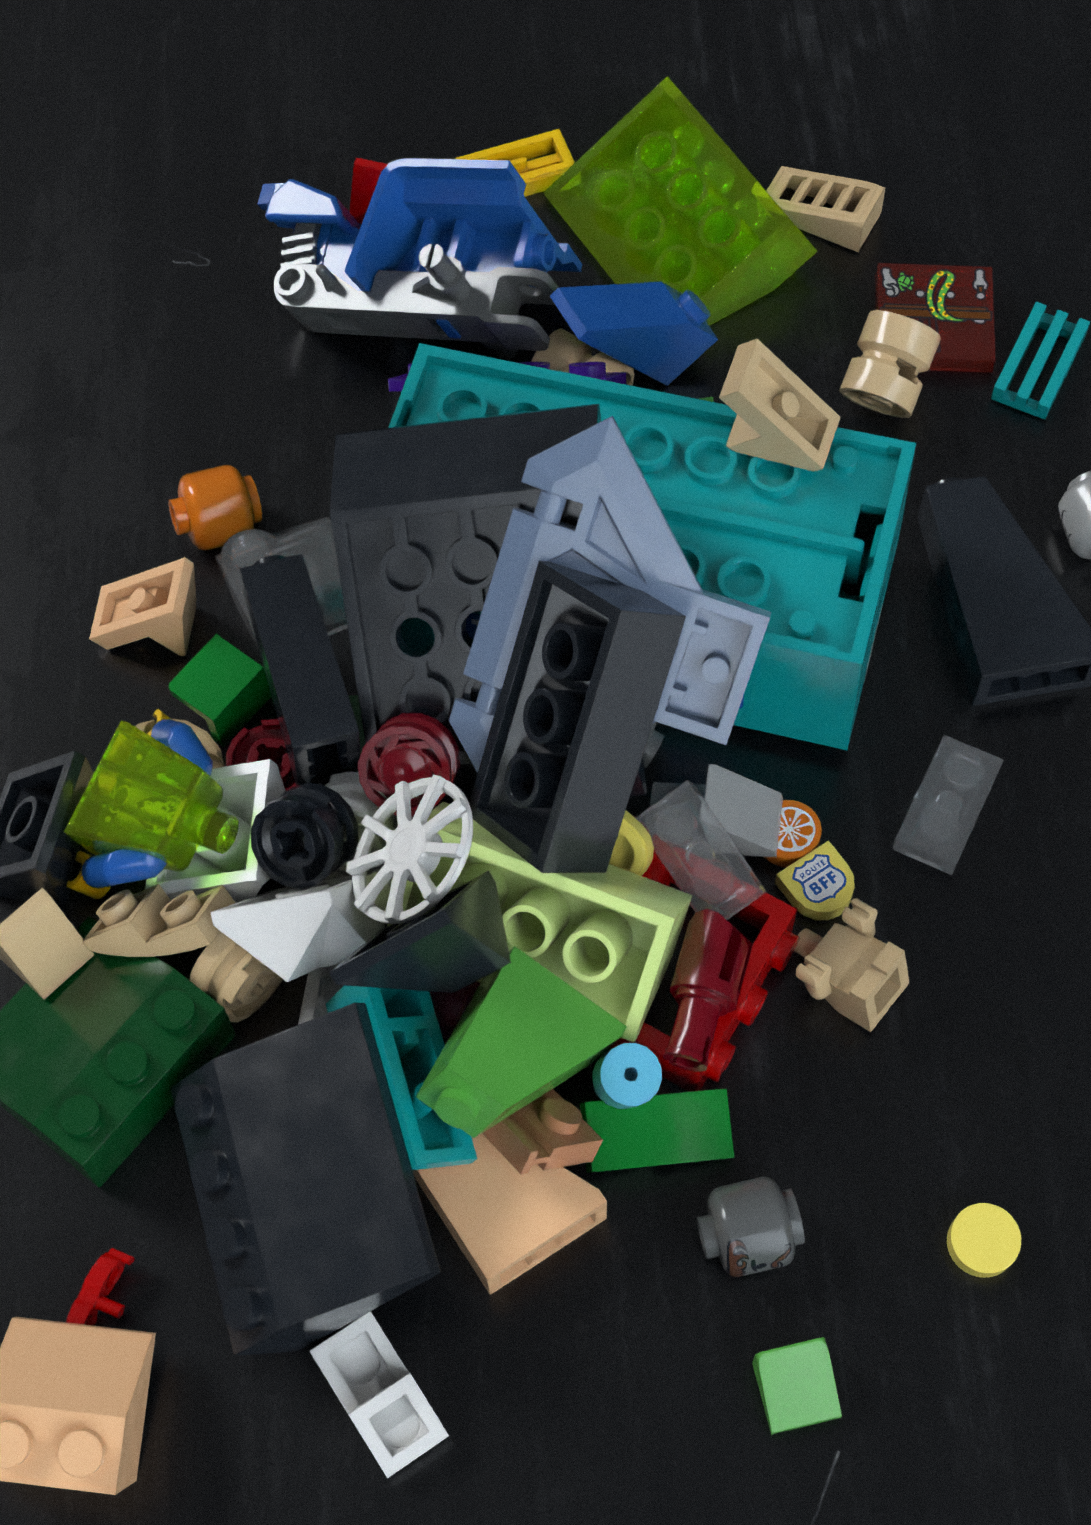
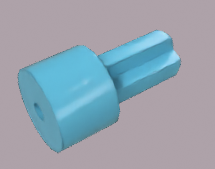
(627, 1076)

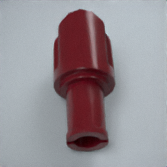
(705, 986)

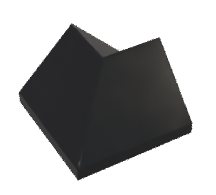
(437, 951)

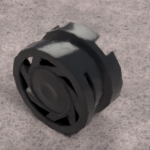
(301, 836)

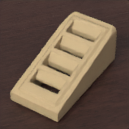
(846, 228)

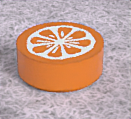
(798, 833)

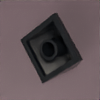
(32, 825)

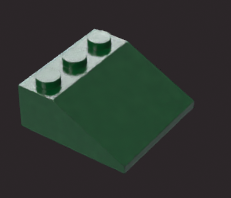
(101, 1055)

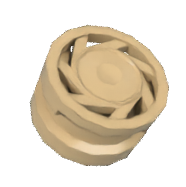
(234, 978)

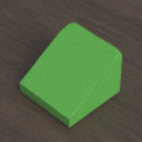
(797, 1385)

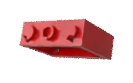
(770, 949)

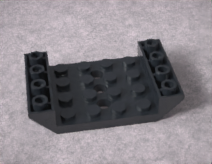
(419, 538)

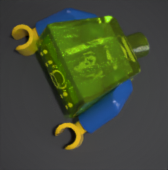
(148, 808)

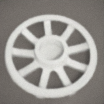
(410, 849)

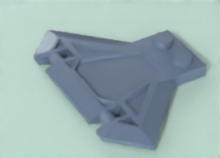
(625, 542)

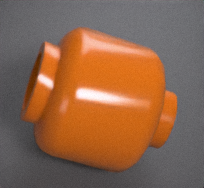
(215, 506)

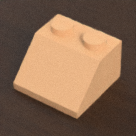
(72, 1404)

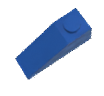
(639, 325)

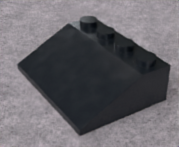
(303, 1182)

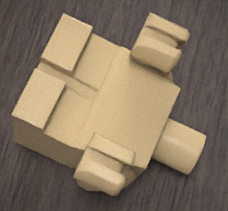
(853, 967)

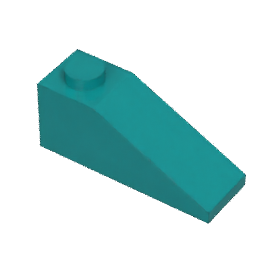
(408, 1048)

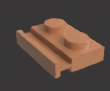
(545, 1134)

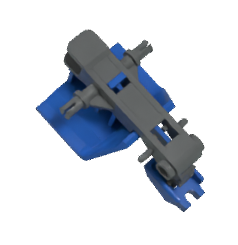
(434, 257)

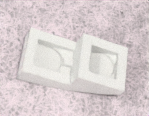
(379, 1394)

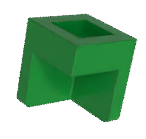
(222, 688)

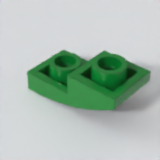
(661, 1131)

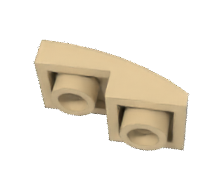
(155, 925)

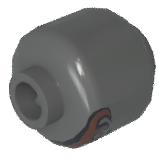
(751, 1226)

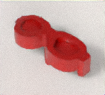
(97, 1286)

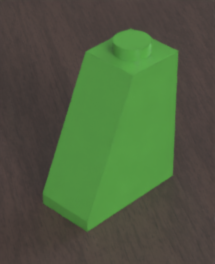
(514, 1045)

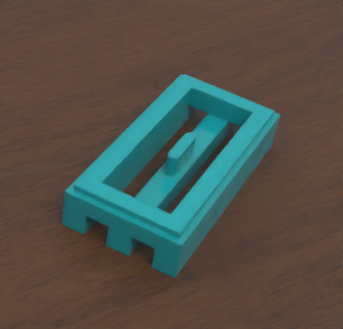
(1055, 327)

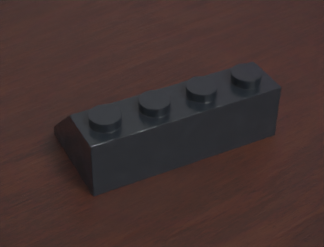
(573, 718)

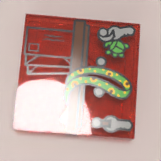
(951, 302)

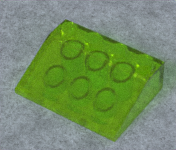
(678, 208)

